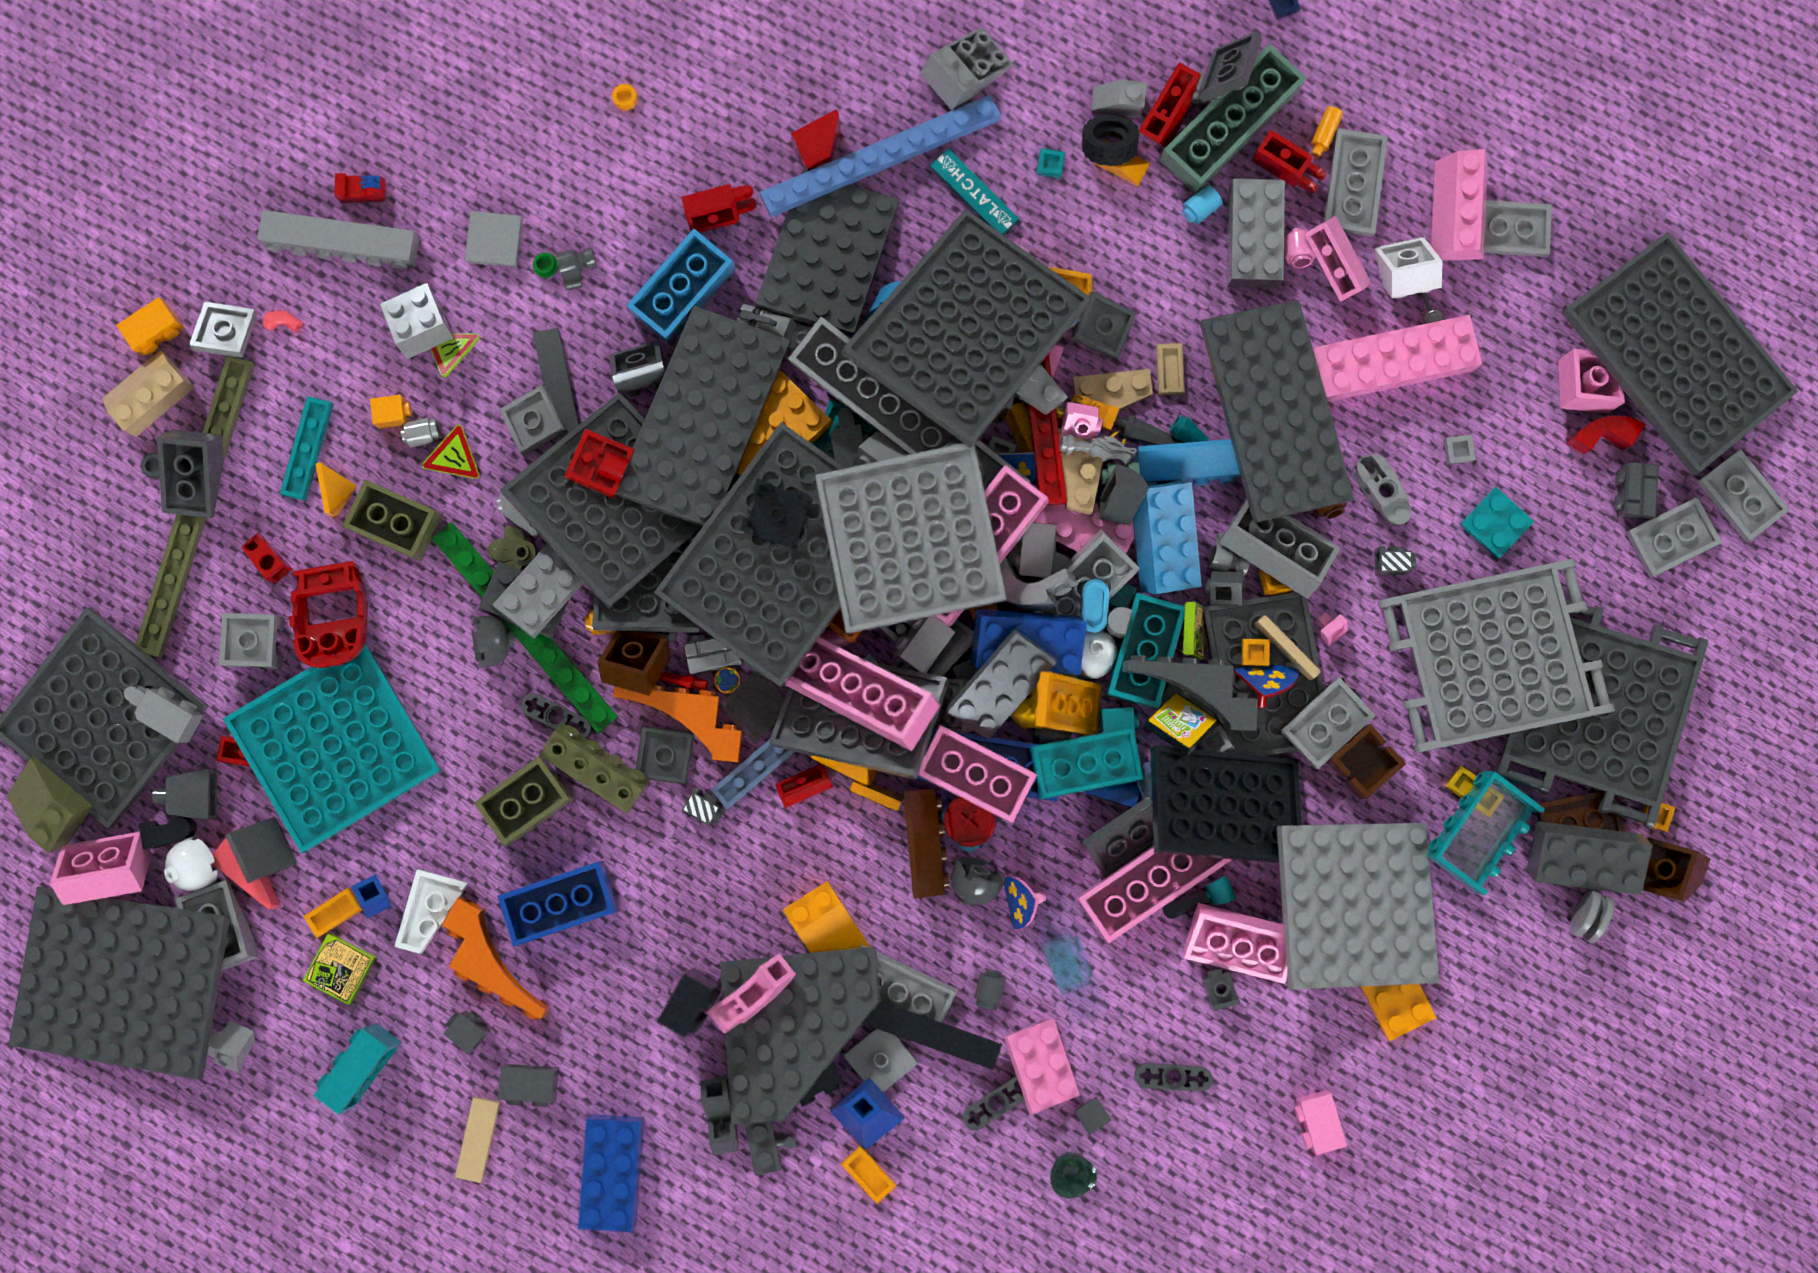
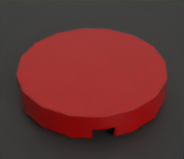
(968, 823)

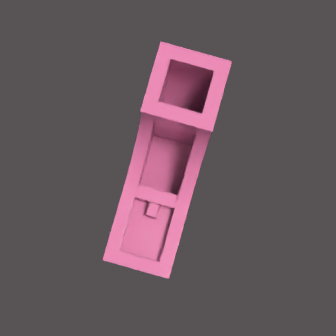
(753, 995)

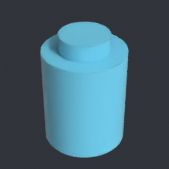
(1201, 205)

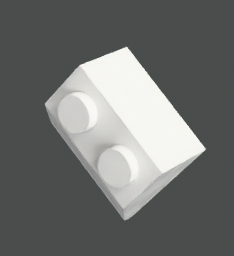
(1409, 267)

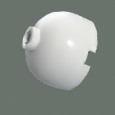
(1098, 655)
(190, 865)

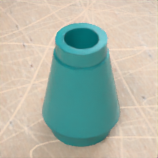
(1186, 430)

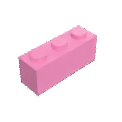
(1338, 258)

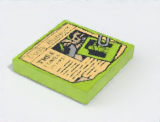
(1194, 631)
(339, 968)

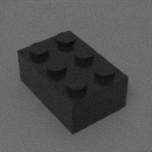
(688, 1002)

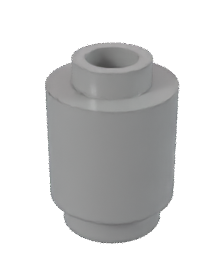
(420, 432)

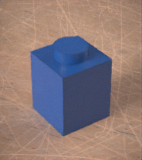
(371, 896)

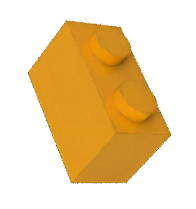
(150, 326)

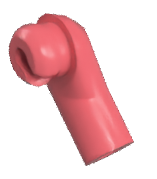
(275, 318)

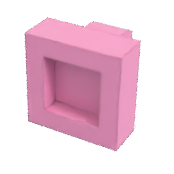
(1332, 628)

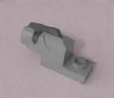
(774, 324)

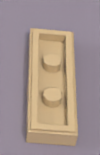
(1287, 647)
(477, 1139)

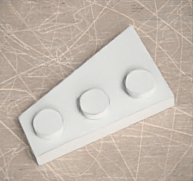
(427, 909)

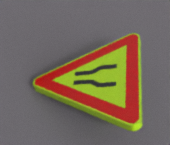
(453, 351)
(453, 456)

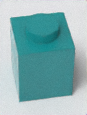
(1118, 719)

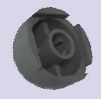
(490, 641)
(975, 883)

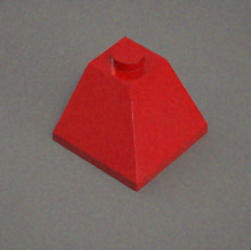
(817, 141)

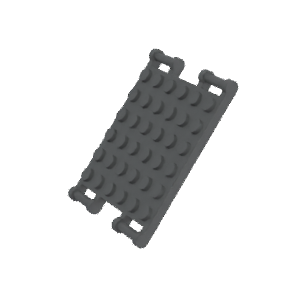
(1623, 750)

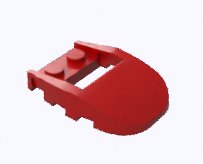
(333, 641)

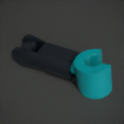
(1217, 891)

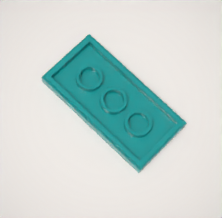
(1086, 763)

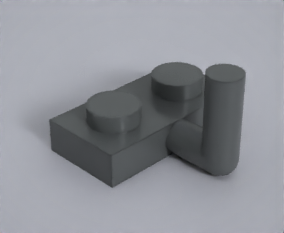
(765, 1146)

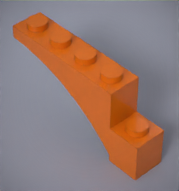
(698, 714)
(480, 961)

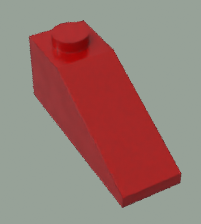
(1171, 106)

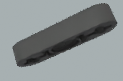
(542, 701)
(1153, 1082)
(995, 1113)

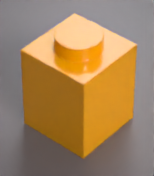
(390, 411)

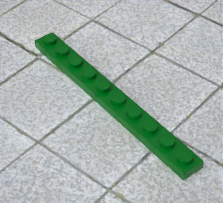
(541, 648)

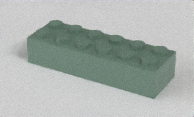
(1232, 120)

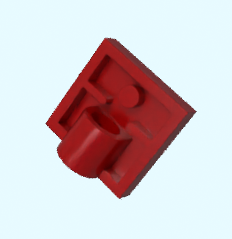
(599, 463)

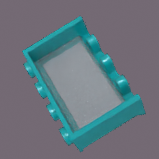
(1482, 830)

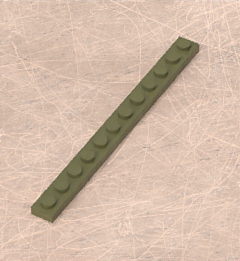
(188, 529)

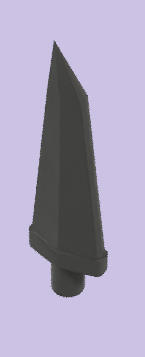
(1142, 431)

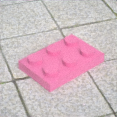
(1041, 1066)

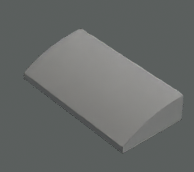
(1095, 560)

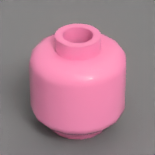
(1297, 249)

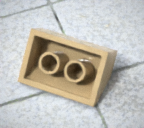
(146, 394)

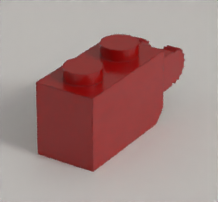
(1288, 162)
(717, 207)

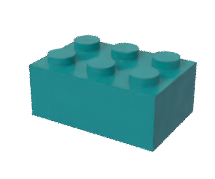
(356, 1068)

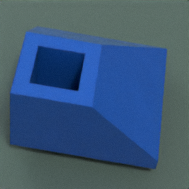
(867, 1113)

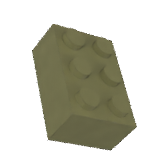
(392, 520)
(524, 801)

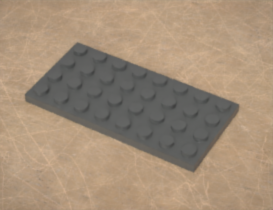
(1276, 411)
(703, 416)

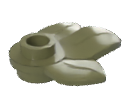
(509, 548)

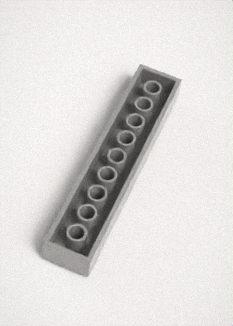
(880, 407)

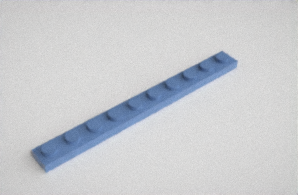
(880, 156)

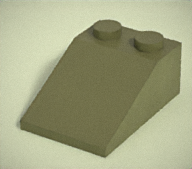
(47, 806)

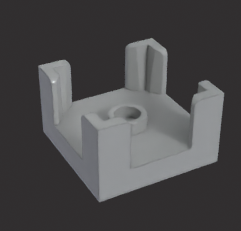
(250, 640)

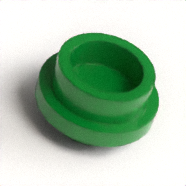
(545, 265)

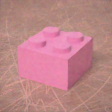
(1587, 383)

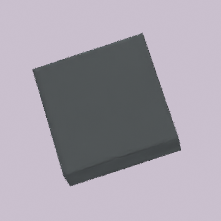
(1092, 1115)

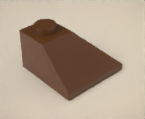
(1674, 870)

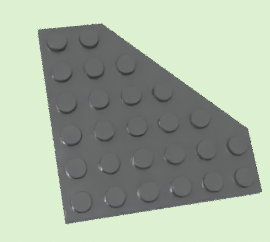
(799, 1033)

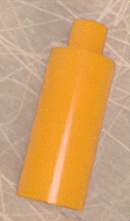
(1326, 130)

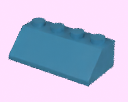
(1188, 462)

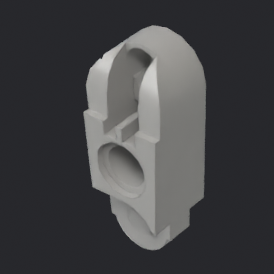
(1394, 508)

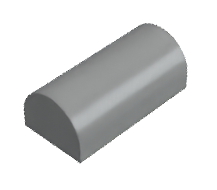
(1118, 622)

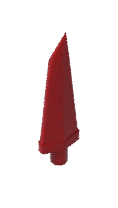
(686, 681)

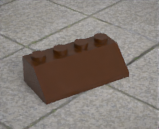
(924, 843)

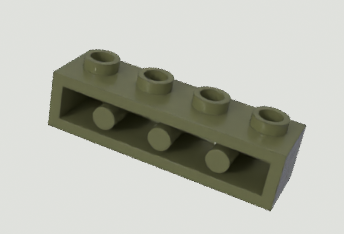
(594, 767)

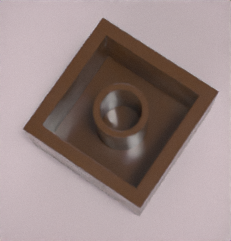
(634, 660)

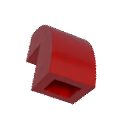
(1616, 429)

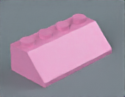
(1460, 205)

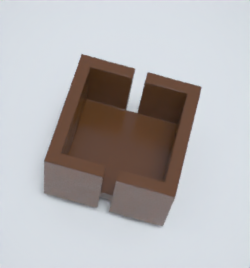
(1364, 763)

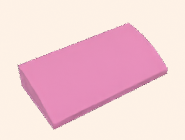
(1237, 943)

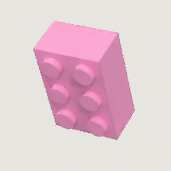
(100, 868)

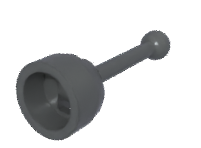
(1431, 315)

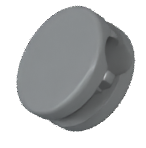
(1592, 916)

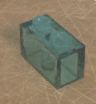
(1066, 963)

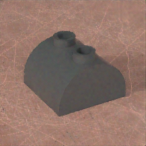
(637, 368)

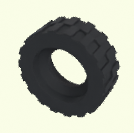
(1110, 126)

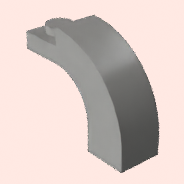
(1036, 595)

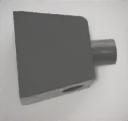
(190, 795)

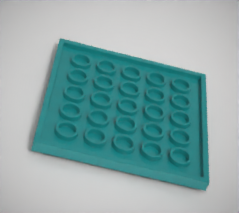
(331, 747)

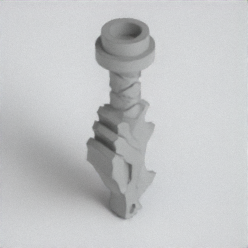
(1104, 447)

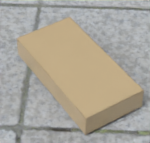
(1170, 369)

